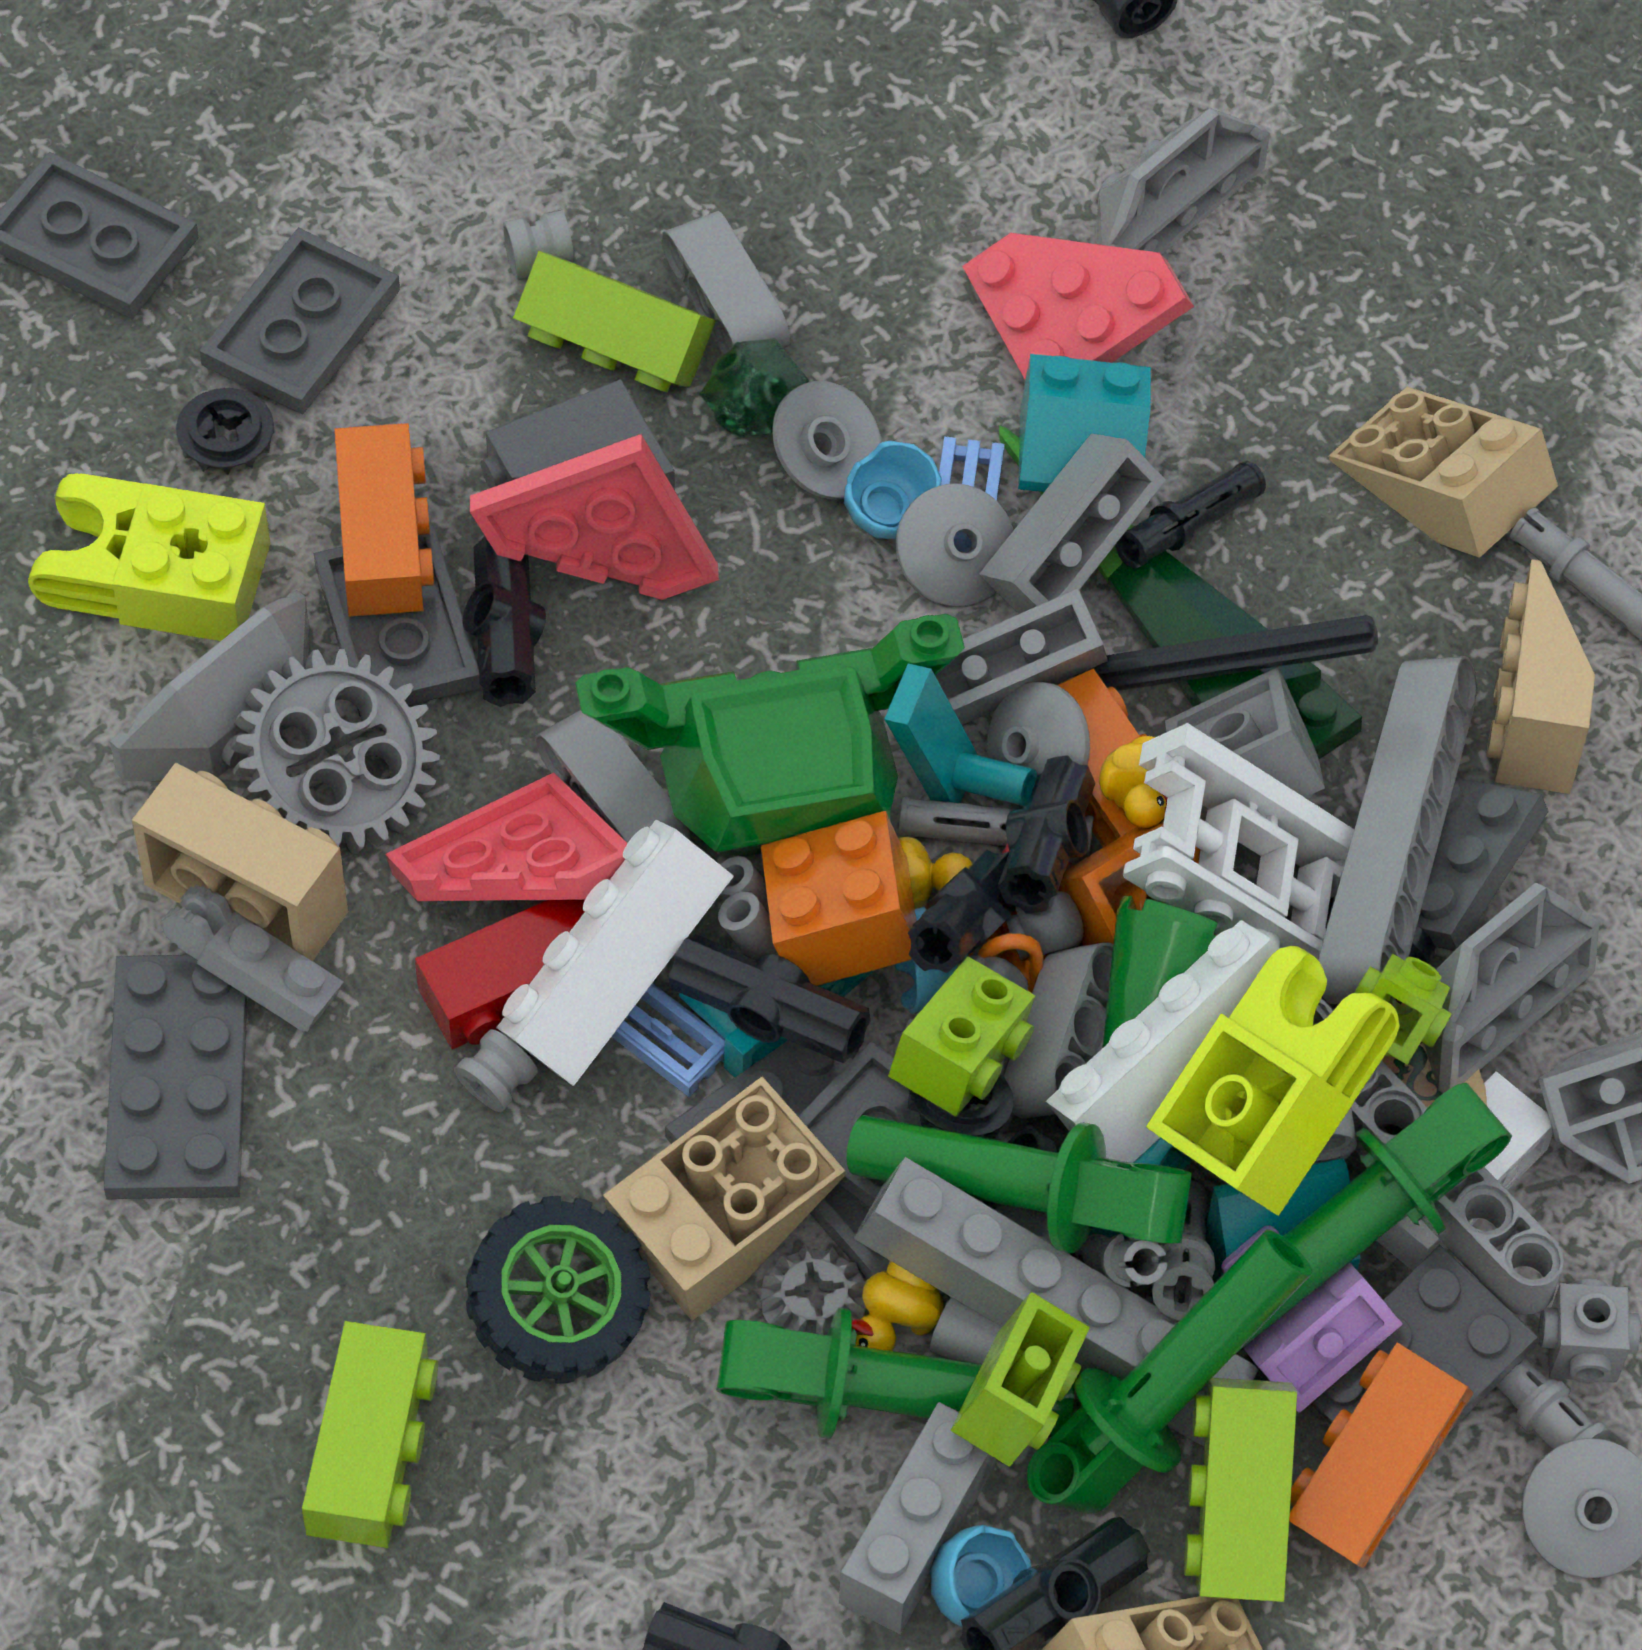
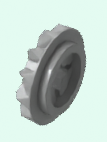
(788, 1281)

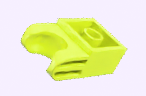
(159, 556)
(1271, 1082)

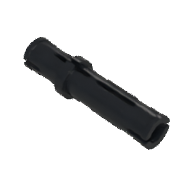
(1148, 540)

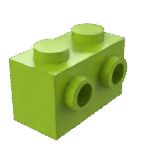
(963, 1037)
(1021, 1380)

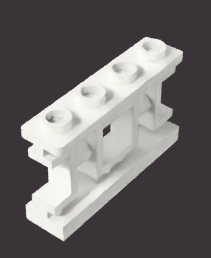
(1244, 809)

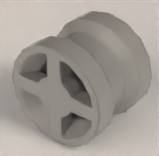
(495, 1070)

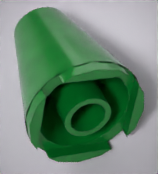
(1149, 952)

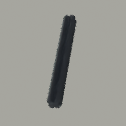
(1239, 653)

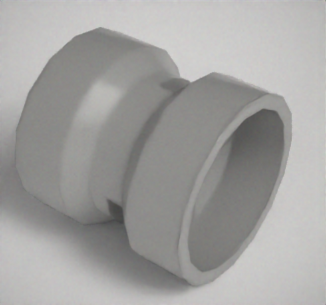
(547, 235)

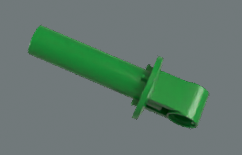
(1400, 1181)
(1073, 1186)
(835, 1373)
(1127, 1419)

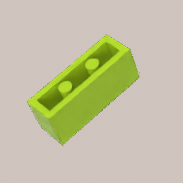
(613, 322)
(369, 1435)
(1242, 1489)

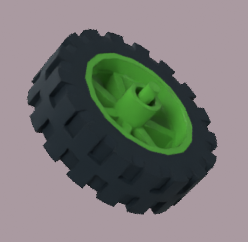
(579, 1229)

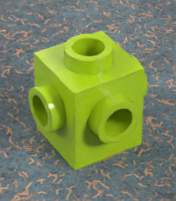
(1419, 988)

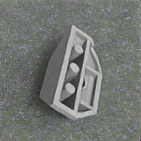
(1179, 181)
(197, 710)
(1510, 979)
(1598, 1106)

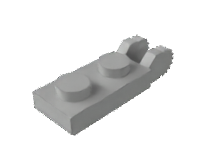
(250, 958)

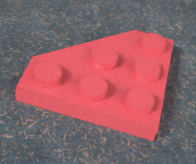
(1074, 296)
(600, 520)
(518, 848)

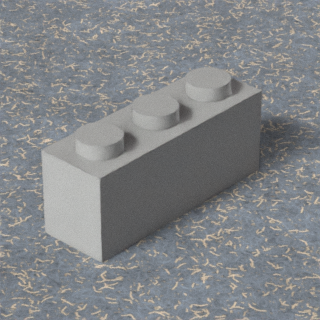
(1073, 523)
(1034, 646)
(913, 1520)

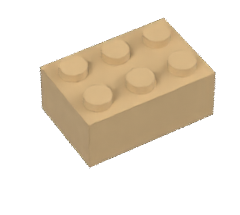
(244, 851)

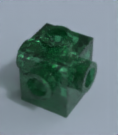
(750, 386)

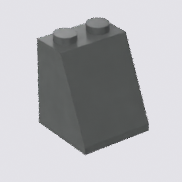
(567, 432)

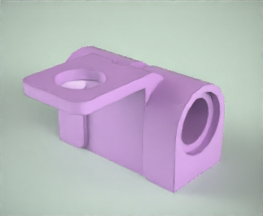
(1322, 1333)

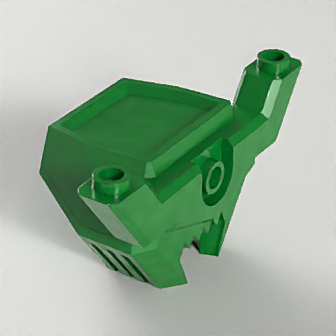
(774, 748)

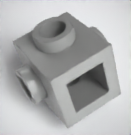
(1589, 1331)

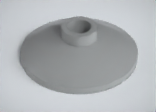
(836, 422)
(928, 549)
(1038, 725)
(1556, 1503)

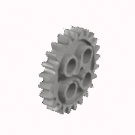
(308, 703)

